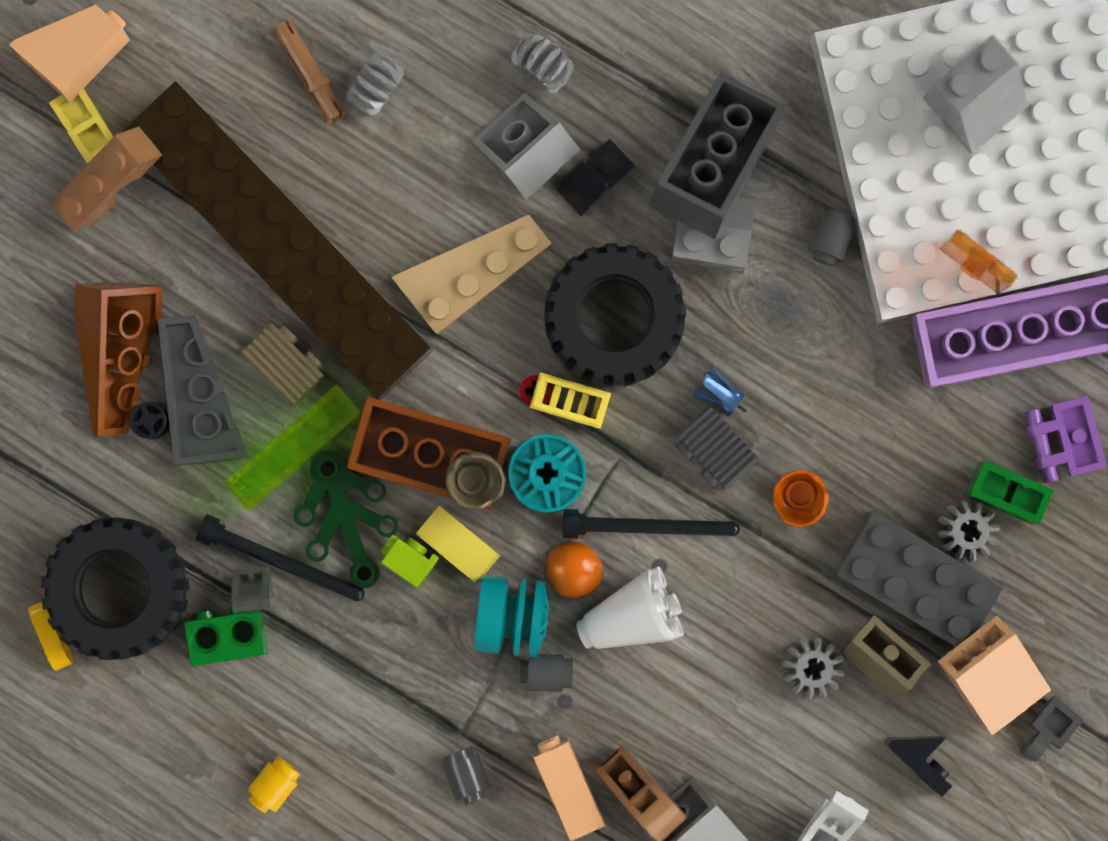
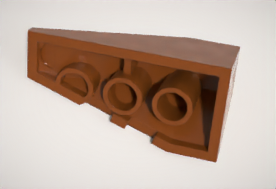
(113, 339)

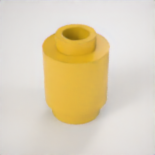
(273, 785)

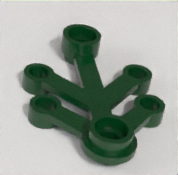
(343, 512)

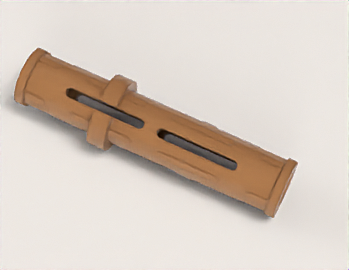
(316, 84)

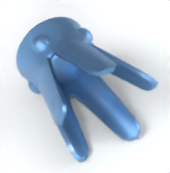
(723, 393)

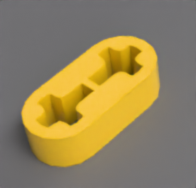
(56, 650)

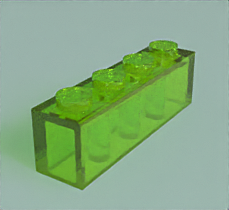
(293, 448)

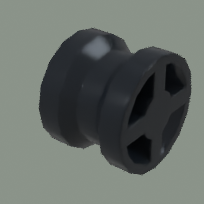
(141, 416)

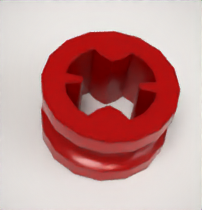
(527, 384)

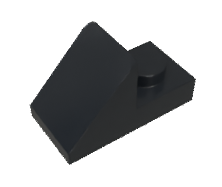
(595, 177)
(914, 752)

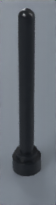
(578, 524)
(214, 532)

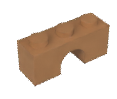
(93, 189)

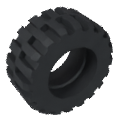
(620, 265)
(65, 596)

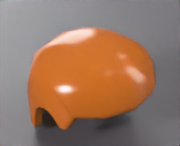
(800, 498)
(573, 569)

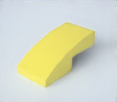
(83, 124)
(458, 544)

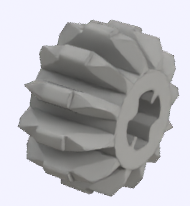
(542, 63)
(375, 83)
(980, 525)
(824, 673)

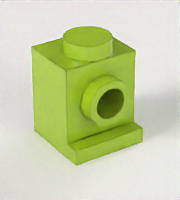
(408, 560)

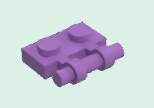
(1076, 436)

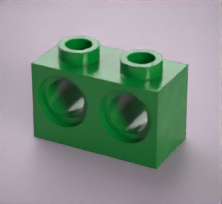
(1009, 493)
(227, 646)

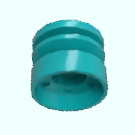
(562, 489)
(510, 616)

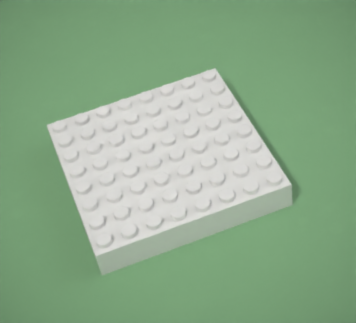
(1024, 195)

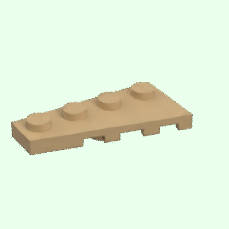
(462, 277)

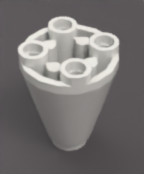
(633, 615)

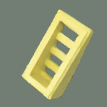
(599, 407)

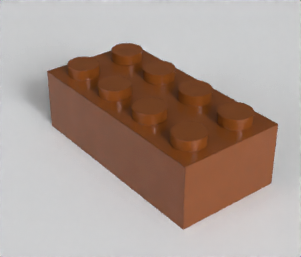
(417, 446)

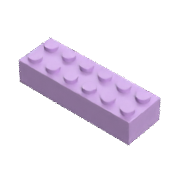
(1012, 332)

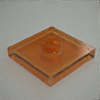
(978, 262)

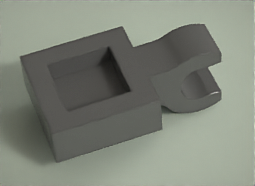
(1053, 725)

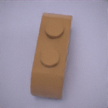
(641, 794)

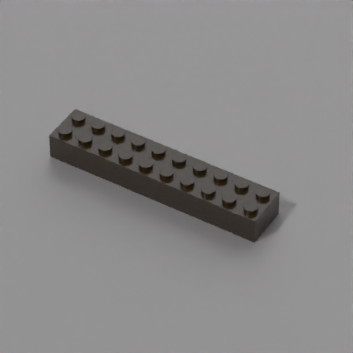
(280, 243)

